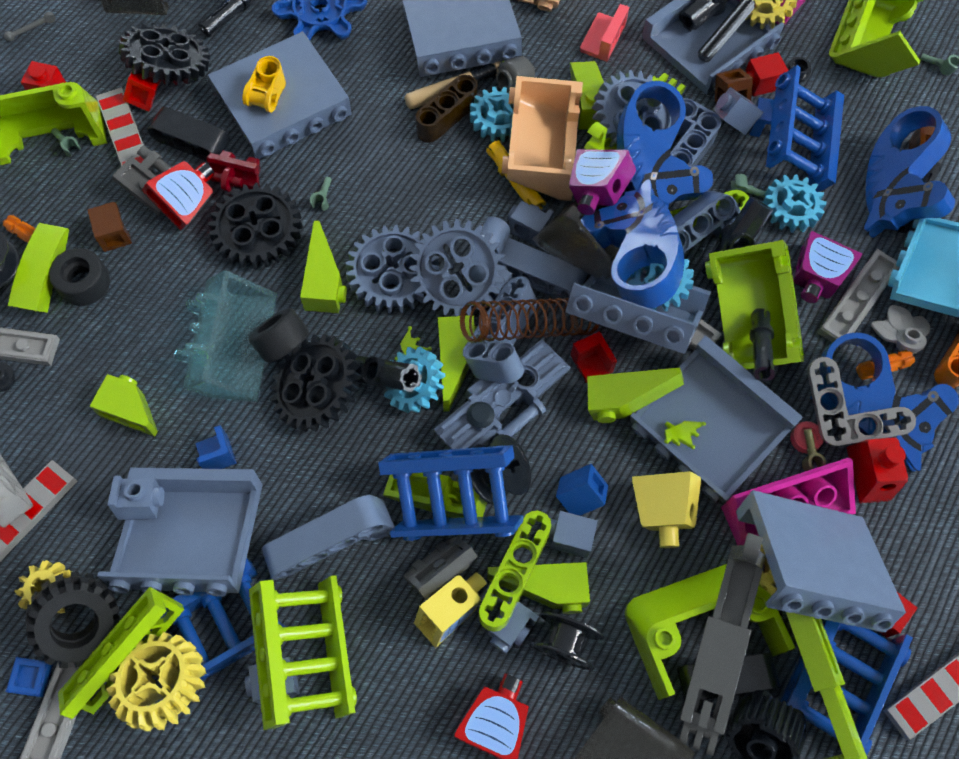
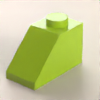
(124, 403)

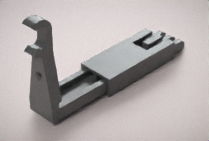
(723, 646)

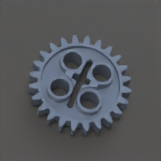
(610, 104)
(391, 269)
(435, 281)

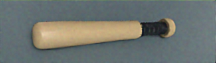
(423, 95)

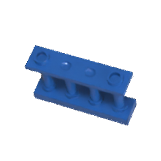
(825, 126)
(462, 463)
(236, 649)
(896, 656)

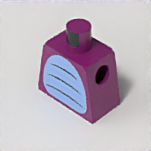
(600, 177)
(823, 266)

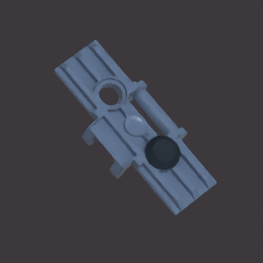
(480, 416)

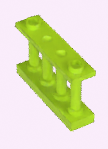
(273, 670)

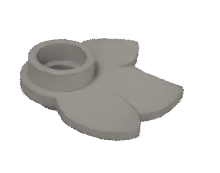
(903, 329)

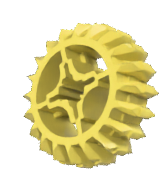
(137, 689)

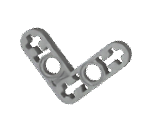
(850, 423)

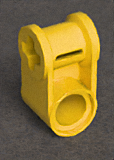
(265, 84)

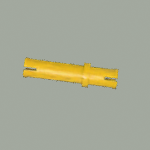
(528, 195)

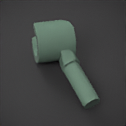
(946, 66)
(65, 142)
(742, 184)
(321, 195)

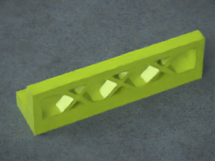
(112, 651)

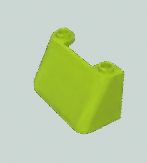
(45, 108)
(753, 280)

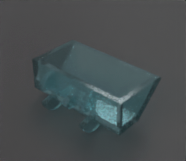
(221, 356)

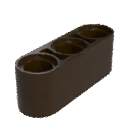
(446, 108)

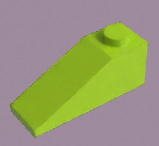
(592, 80)
(322, 282)
(451, 355)
(624, 393)
(553, 585)

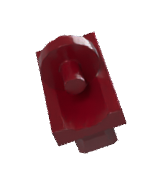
(234, 172)

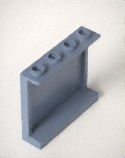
(461, 33)
(681, 46)
(304, 107)
(602, 304)
(739, 414)
(197, 535)
(823, 563)

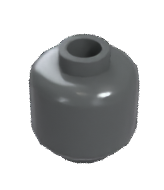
(511, 68)

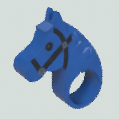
(650, 150)
(895, 178)
(646, 235)
(880, 393)

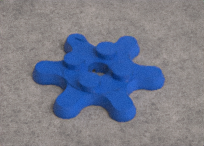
(312, 20)

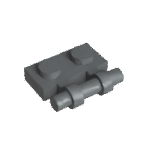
(134, 175)
(440, 566)

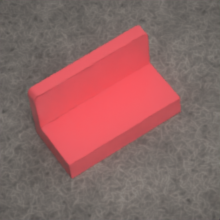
(605, 34)

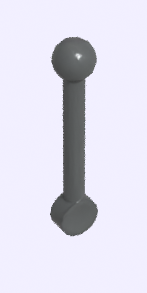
(48, 17)

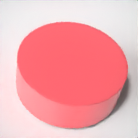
(798, 437)

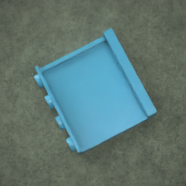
(929, 267)

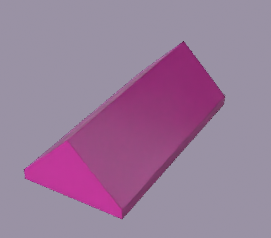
(824, 486)

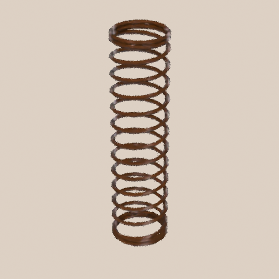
(486, 322)

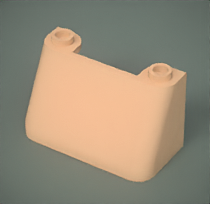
(543, 134)

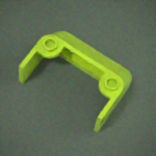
(865, 38)
(655, 615)

